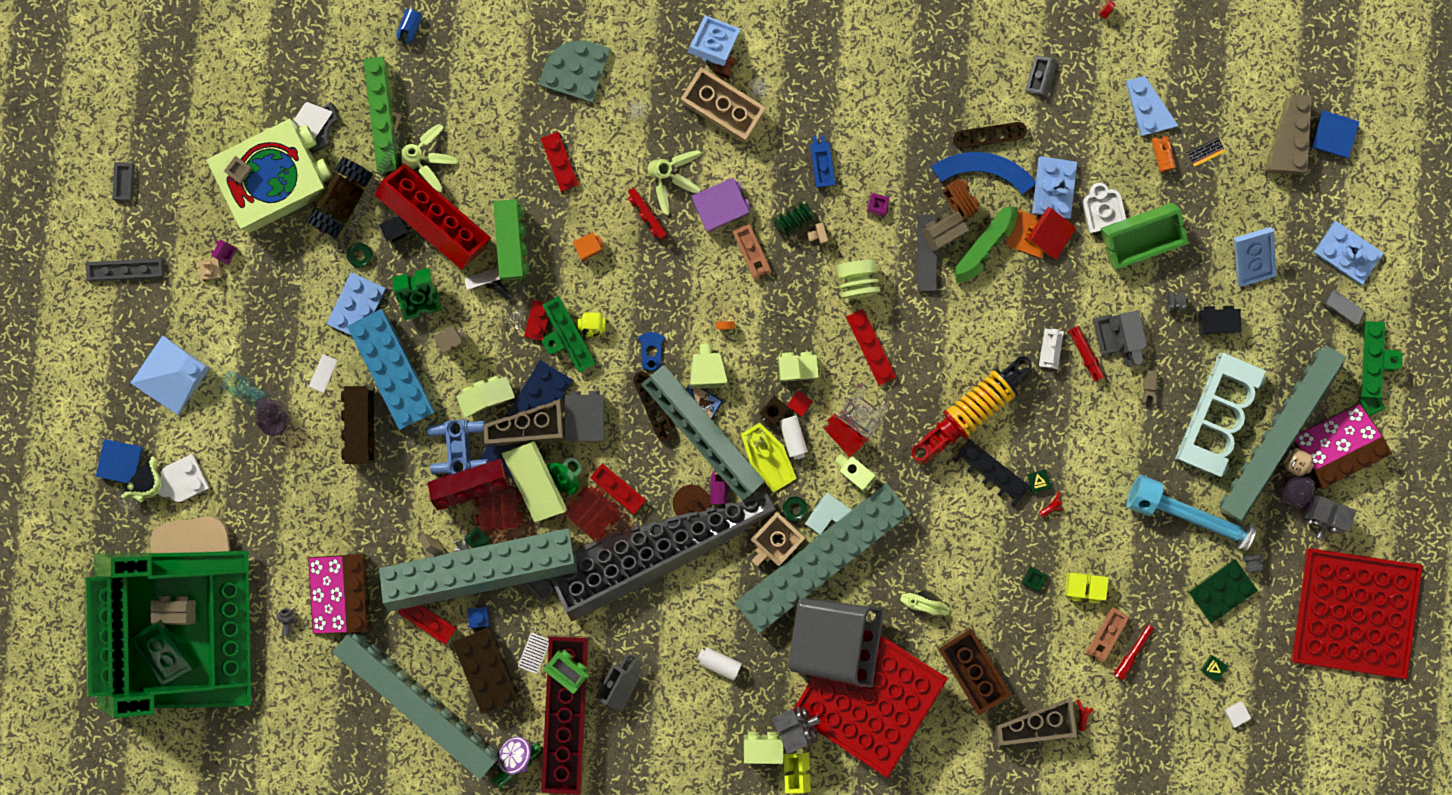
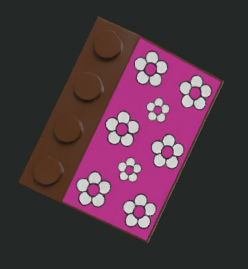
(1342, 445)
(339, 594)

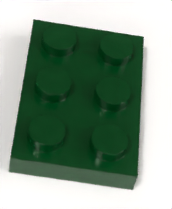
(1222, 591)
(161, 652)

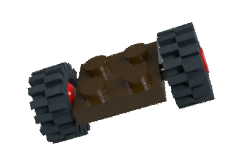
(340, 197)

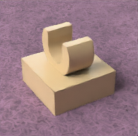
(819, 234)
(210, 269)

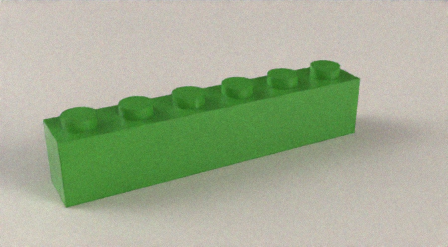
(381, 113)

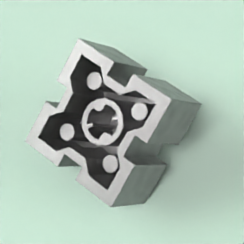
(1329, 516)
(796, 728)

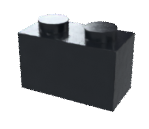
(1219, 321)

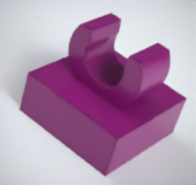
(224, 251)

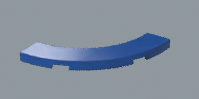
(985, 163)

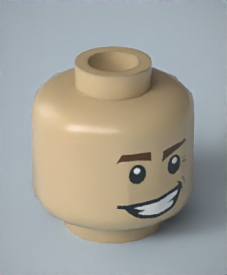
(1298, 462)

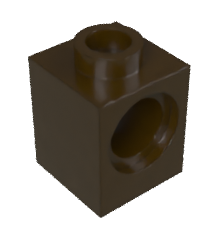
(774, 402)

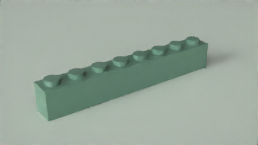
(703, 432)

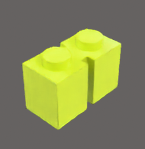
(1095, 590)
(799, 781)

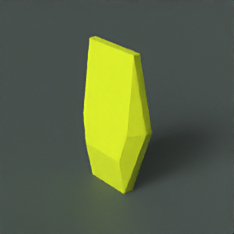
(768, 457)

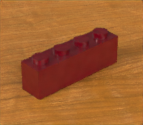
(468, 484)

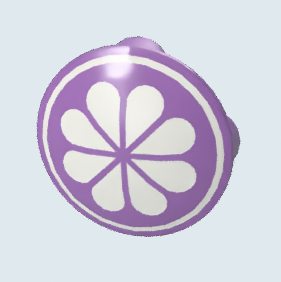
(514, 755)

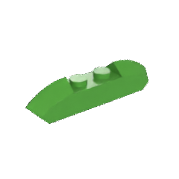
(1001, 225)

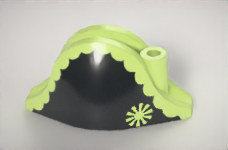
(144, 483)
(925, 604)

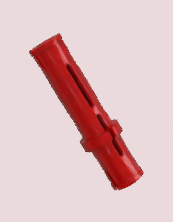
(1086, 353)

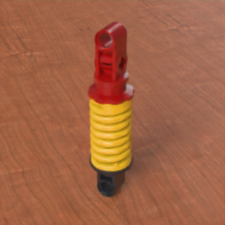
(971, 408)

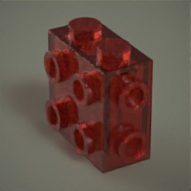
(499, 510)
(593, 512)

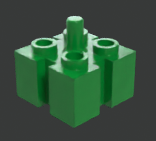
(417, 293)

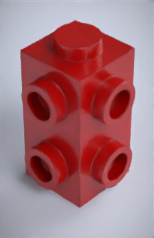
(844, 435)

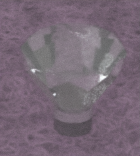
(515, 319)

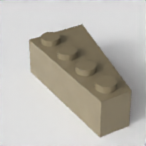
(1291, 139)
(536, 425)
(1046, 723)

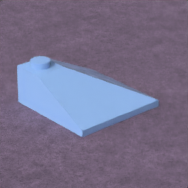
(170, 375)

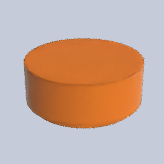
(723, 325)

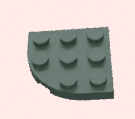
(575, 69)

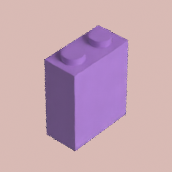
(721, 204)

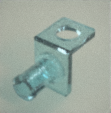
(244, 387)

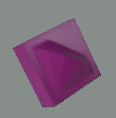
(877, 204)

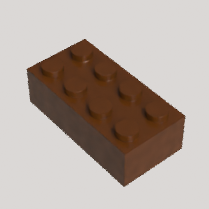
(974, 671)

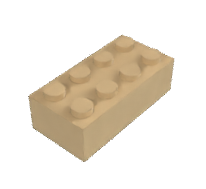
(723, 105)

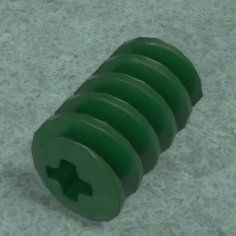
(793, 218)

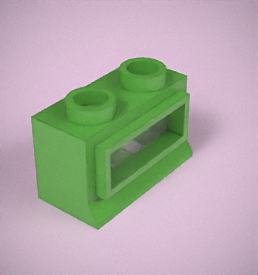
(566, 671)

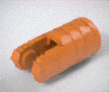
(1163, 154)

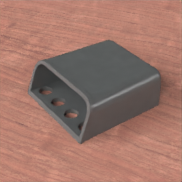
(830, 640)

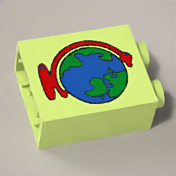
(281, 176)

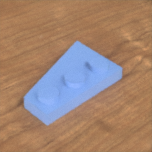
(1148, 107)

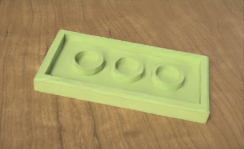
(534, 481)

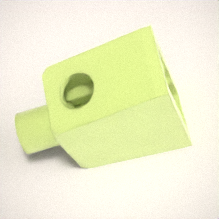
(707, 369)
(861, 478)

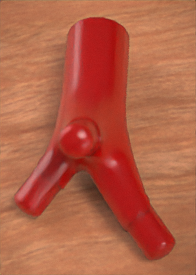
(1054, 506)
(1084, 713)

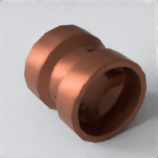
(725, 71)

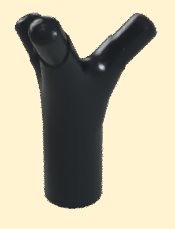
(500, 289)

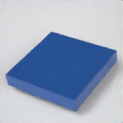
(1335, 134)
(118, 461)

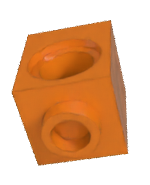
(588, 246)

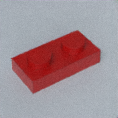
(537, 321)

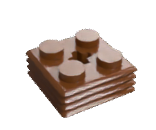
(960, 199)

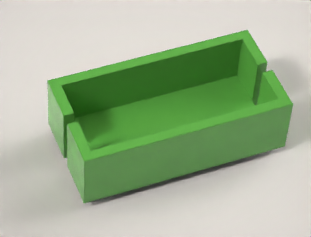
(1144, 235)
(510, 240)

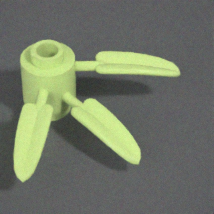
(412, 157)
(662, 169)

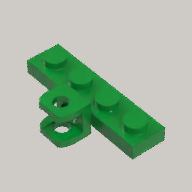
(566, 335)
(1376, 360)

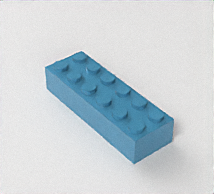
(391, 368)

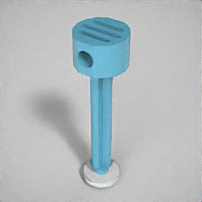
(1147, 496)

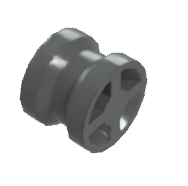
(1176, 301)
(1253, 562)

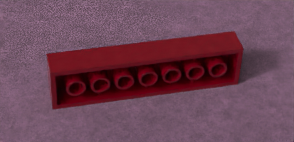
(564, 723)

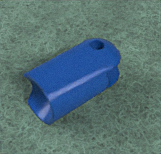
(410, 23)

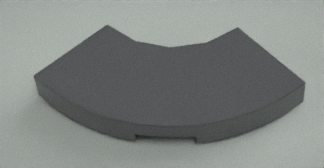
(323, 136)

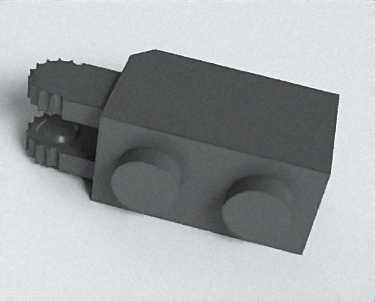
(1129, 336)
(620, 683)

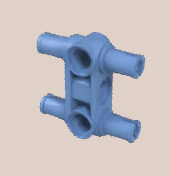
(457, 445)

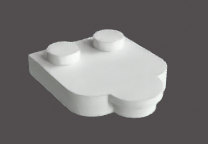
(1102, 207)
(183, 479)

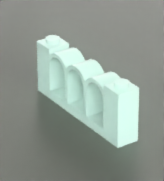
(1238, 371)

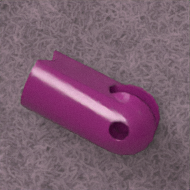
(718, 491)

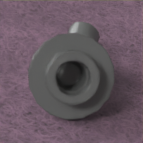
(286, 619)

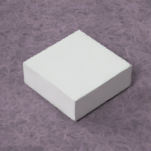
(1237, 714)

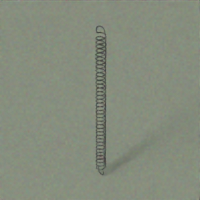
(368, 196)

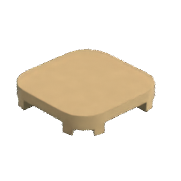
(191, 535)

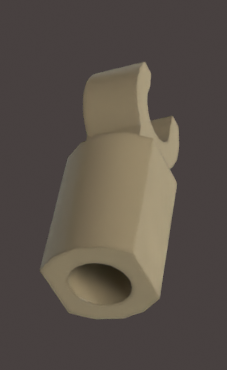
(1150, 386)

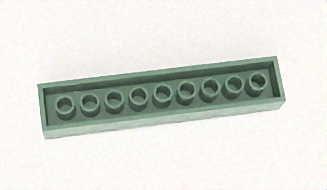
(1283, 434)
(822, 557)
(477, 570)
(416, 704)

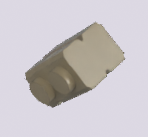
(945, 230)
(450, 340)
(173, 611)

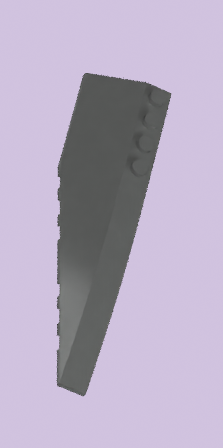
(645, 553)

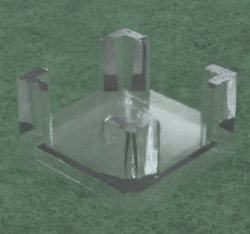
(861, 414)

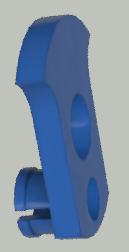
(651, 339)

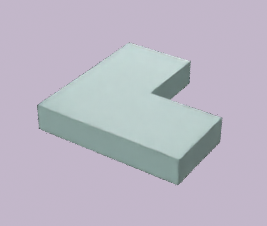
(827, 509)

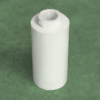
(793, 437)
(719, 663)

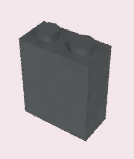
(584, 416)

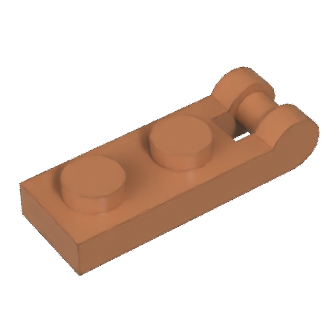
(751, 251)
(1107, 634)

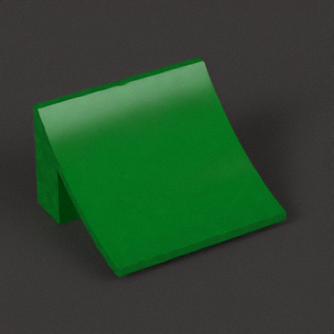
(216, 643)

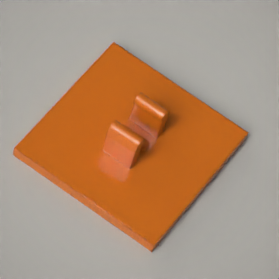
(1023, 228)

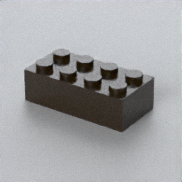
(358, 425)
(485, 670)

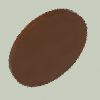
(690, 499)

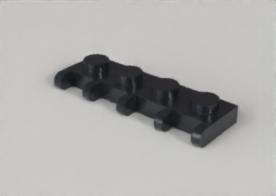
(993, 471)

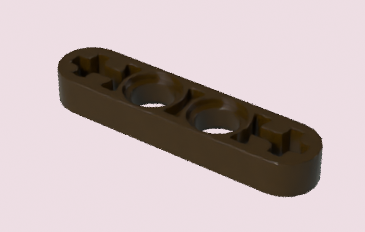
(989, 135)
(650, 407)

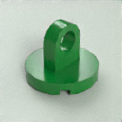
(563, 477)

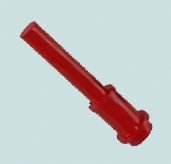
(1128, 661)

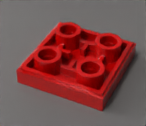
(1051, 233)

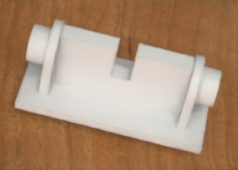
(1051, 348)

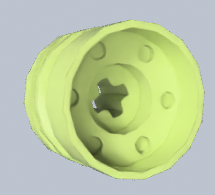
(858, 279)

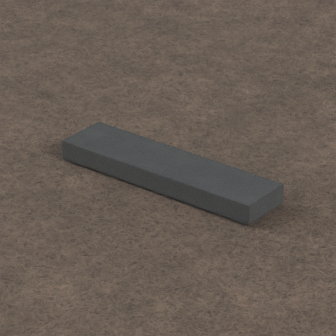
(925, 257)
(125, 269)

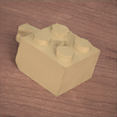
(775, 551)

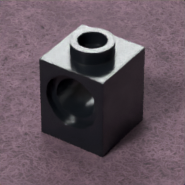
(394, 229)

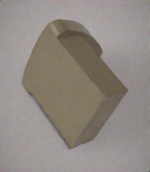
(431, 545)

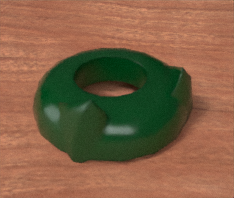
(351, 258)
(786, 508)

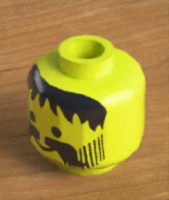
(592, 324)

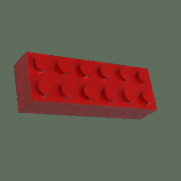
(432, 216)

